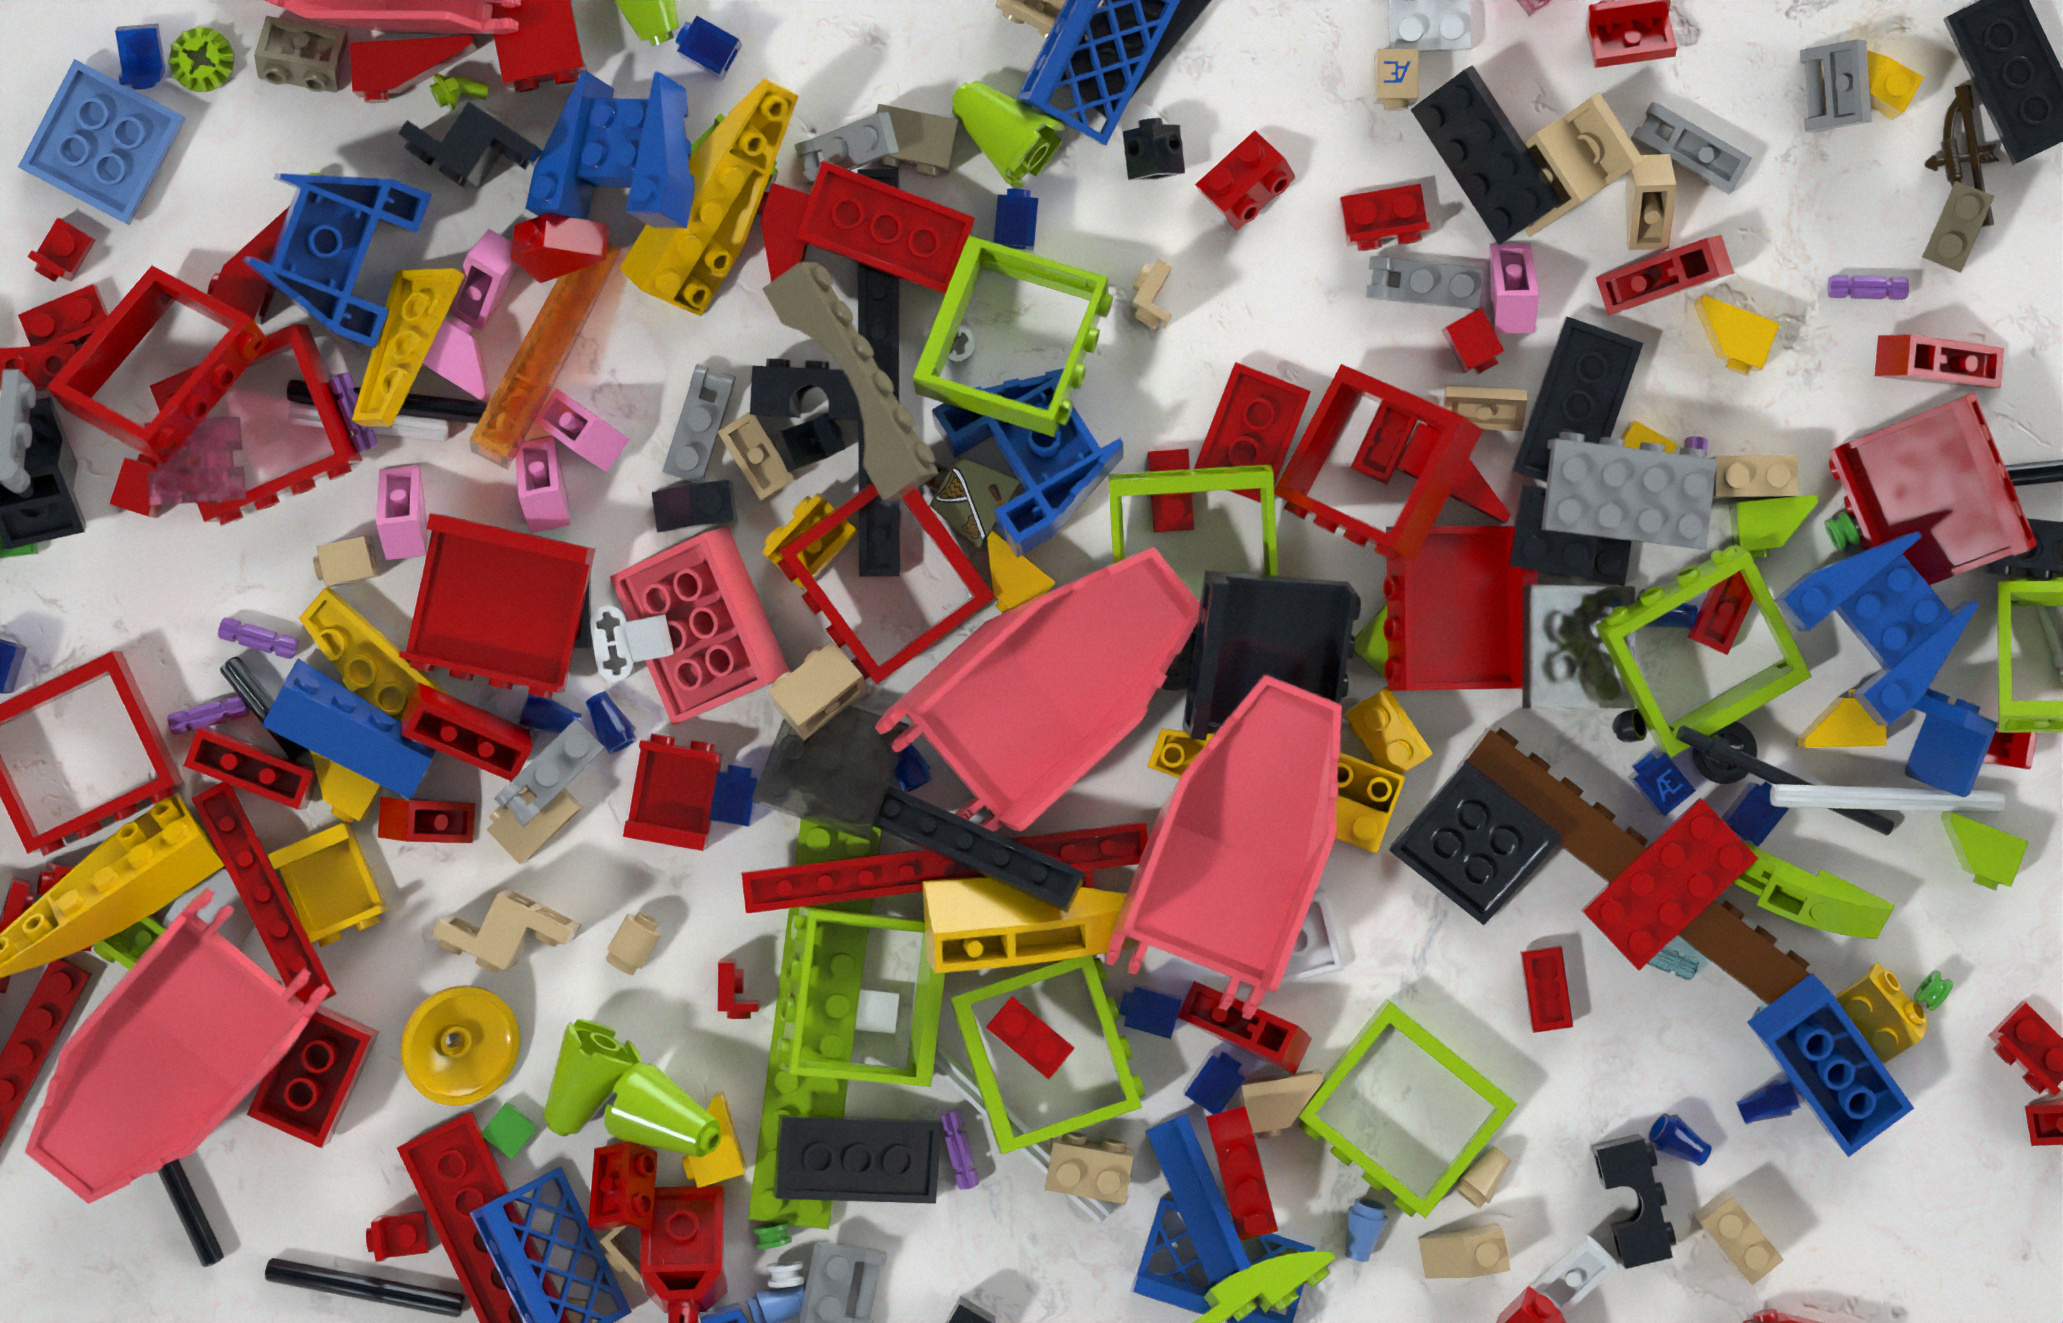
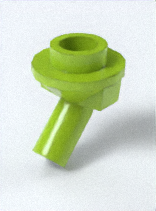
(447, 90)

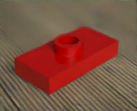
(1383, 444)
(1546, 989)

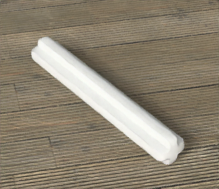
(403, 426)

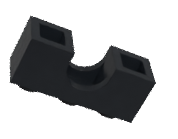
(780, 389)
(1643, 1235)

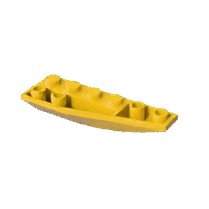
(729, 183)
(1364, 790)
(113, 887)
(991, 925)

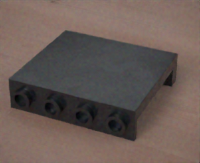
(1270, 628)

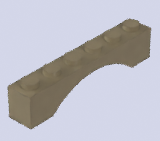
(893, 451)

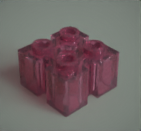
(214, 475)

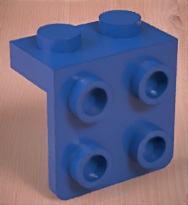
(1949, 744)

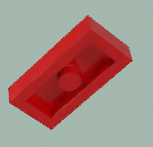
(1171, 510)
(1722, 614)
(1030, 1037)

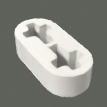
(602, 645)

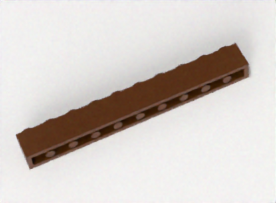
(1607, 850)

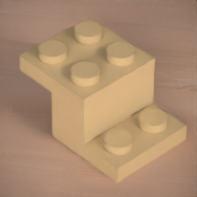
(1581, 156)
(505, 931)

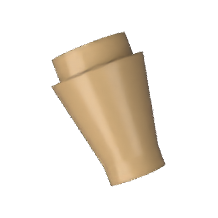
(1483, 1177)

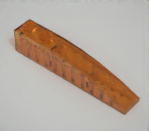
(539, 362)

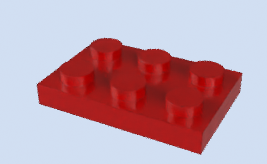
(1253, 424)

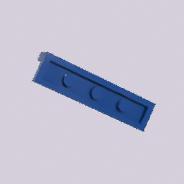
(1197, 1198)

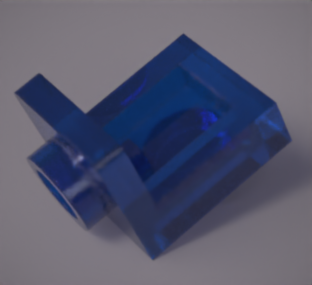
(140, 55)

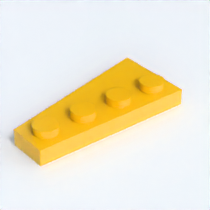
(416, 311)
(363, 654)

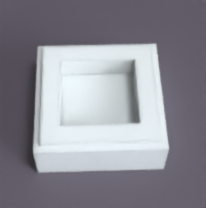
(649, 638)
(877, 1011)

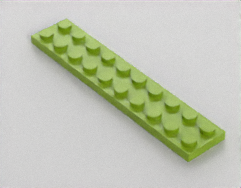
(827, 1027)

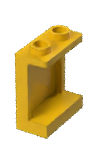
(330, 883)

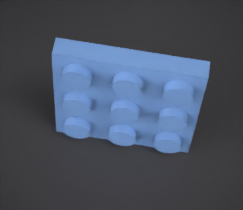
(101, 142)

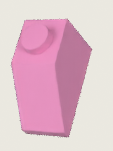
(487, 276)
(1513, 288)
(459, 358)
(581, 430)
(541, 485)
(402, 513)

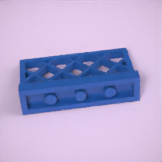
(1064, 41)
(517, 1269)
(1190, 1296)

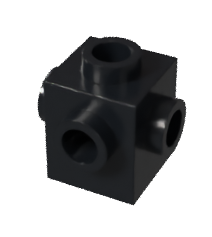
(1153, 150)

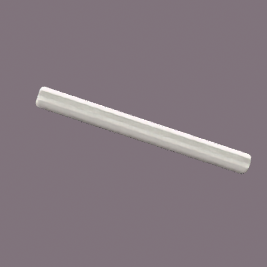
(1884, 798)
(1038, 1153)

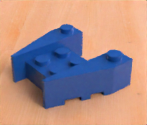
(618, 145)
(327, 242)
(1052, 470)
(1890, 614)

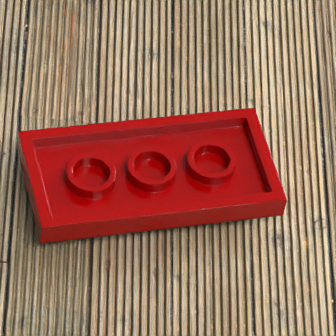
(883, 227)
(1669, 884)

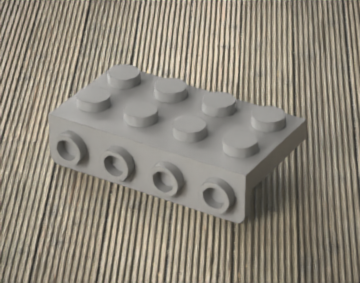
(1629, 491)

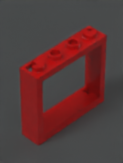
(124, 331)
(302, 480)
(1428, 494)
(839, 629)
(121, 807)

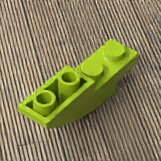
(1814, 900)
(1268, 1283)

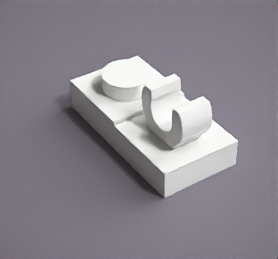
(1576, 1274)

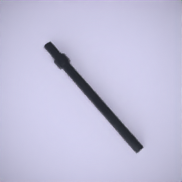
(1718, 750)

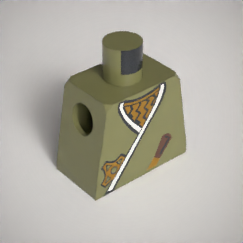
(970, 497)

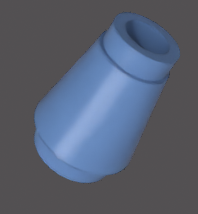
(1364, 1227)
(776, 1304)

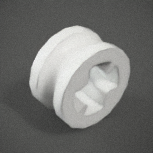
(969, 346)
(785, 1274)

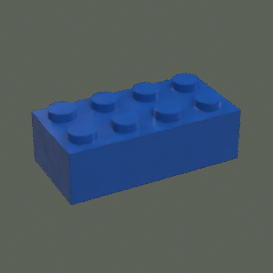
(1830, 1064)

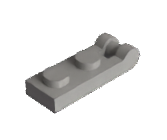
(850, 145)
(1692, 148)
(1426, 283)
(16, 399)
(698, 426)
(550, 772)

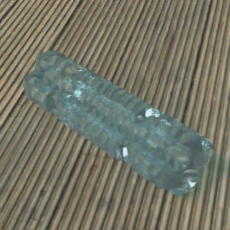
(1670, 960)

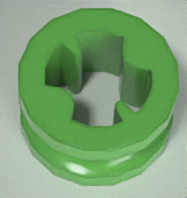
(1842, 532)
(1933, 990)
(772, 1235)

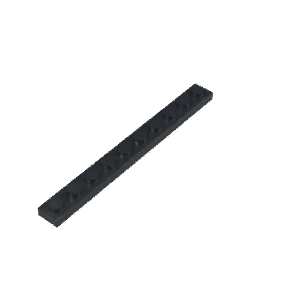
(880, 327)

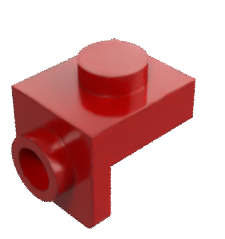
(2011, 749)

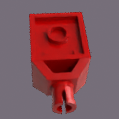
(685, 1251)

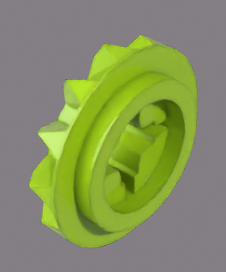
(206, 77)

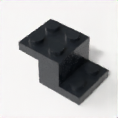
(470, 146)
(49, 503)
(1564, 553)

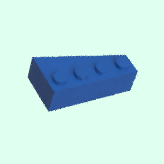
(347, 730)

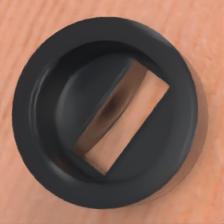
(1629, 726)

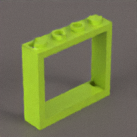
(1032, 269)
(1197, 481)
(1733, 703)
(2023, 715)
(925, 1012)
(1117, 1046)
(1374, 1173)

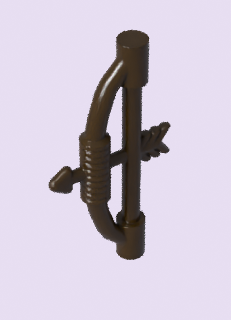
(1951, 159)

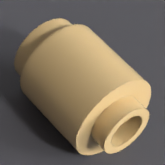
(633, 943)

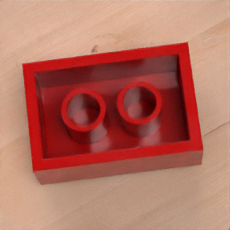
(315, 1077)

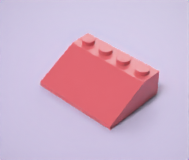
(713, 622)

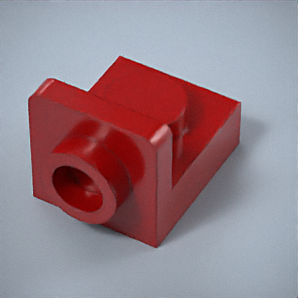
(61, 251)
(732, 983)
(398, 1235)

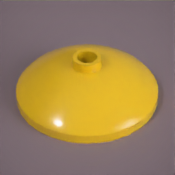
(476, 1059)

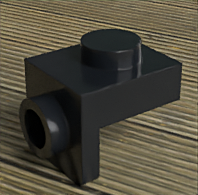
(809, 442)

